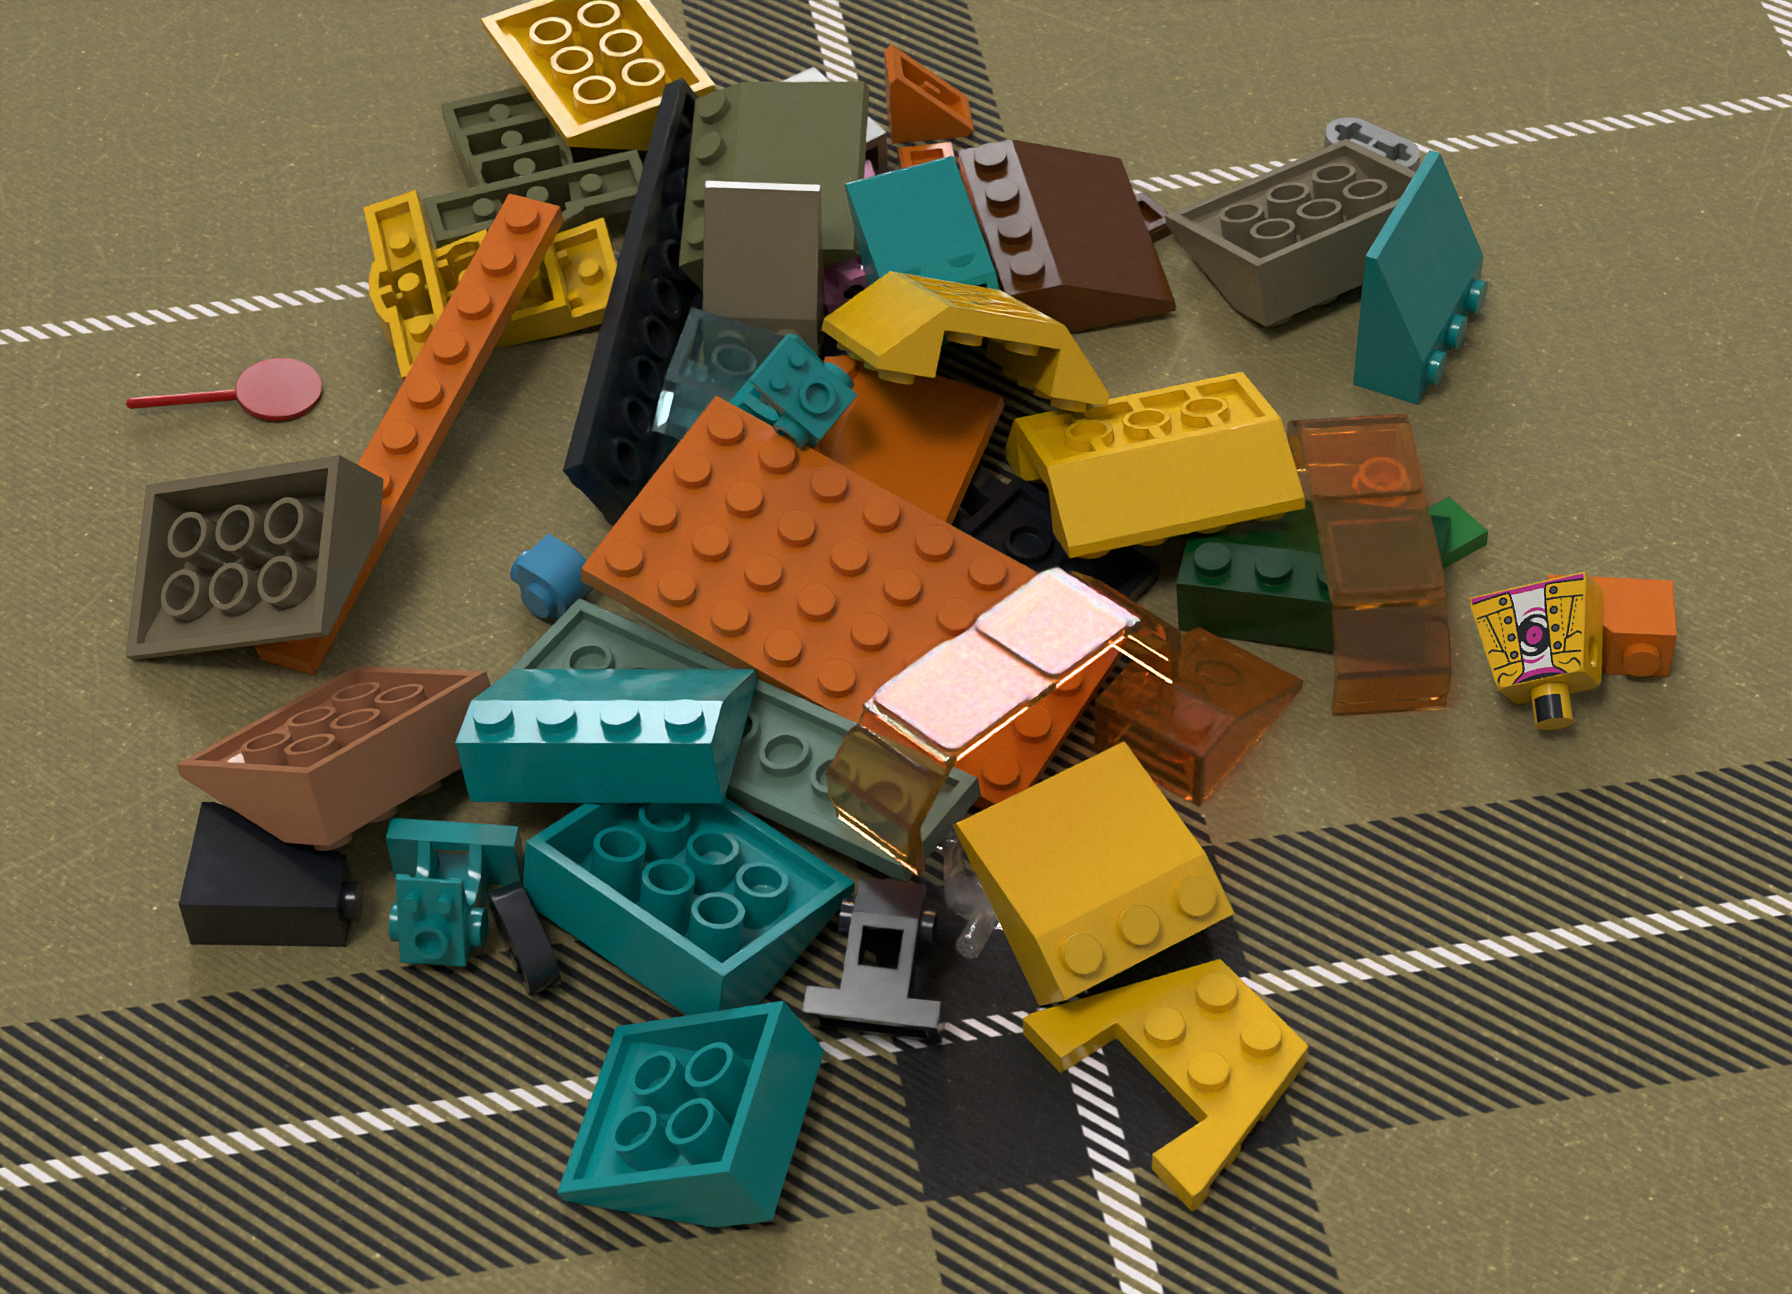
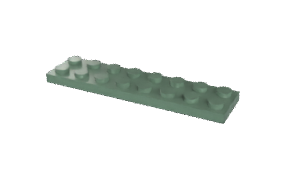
(783, 742)

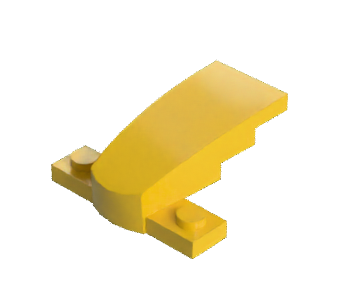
(415, 282)

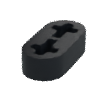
(524, 938)

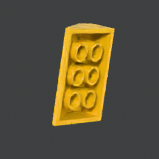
(596, 66)

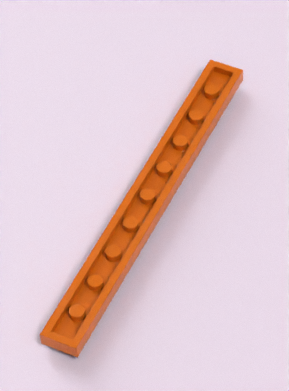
(440, 385)

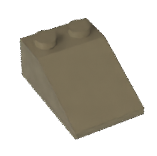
(765, 257)

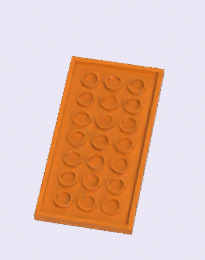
(818, 581)

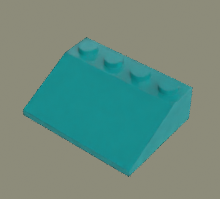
(605, 735)
(684, 896)

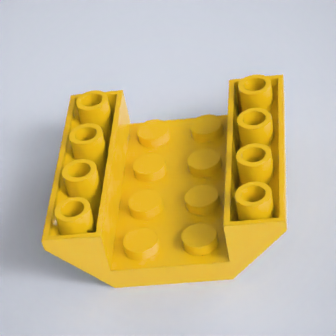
(902, 324)
(1158, 464)

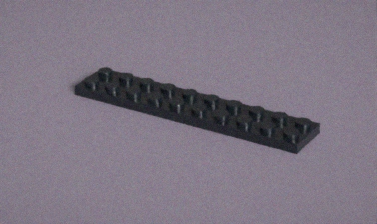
(645, 314)

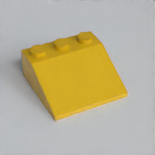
(1091, 873)

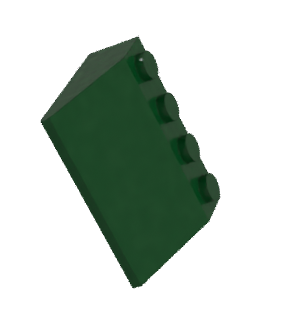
(1263, 581)

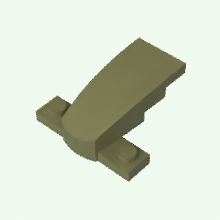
(514, 149)

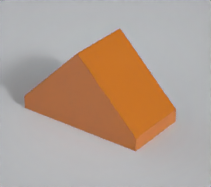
(921, 103)

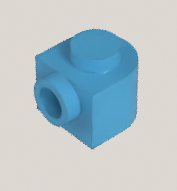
(550, 577)

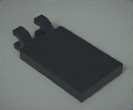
(1019, 524)

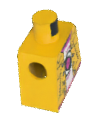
(1544, 643)

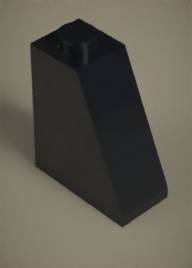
(261, 890)

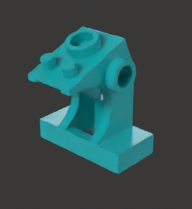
(800, 388)
(444, 894)

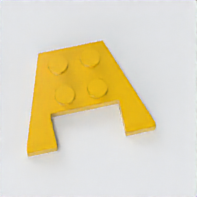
(1203, 1042)

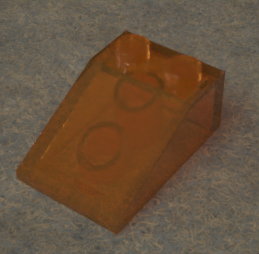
(1200, 724)

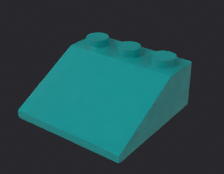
(1418, 288)
(696, 1117)

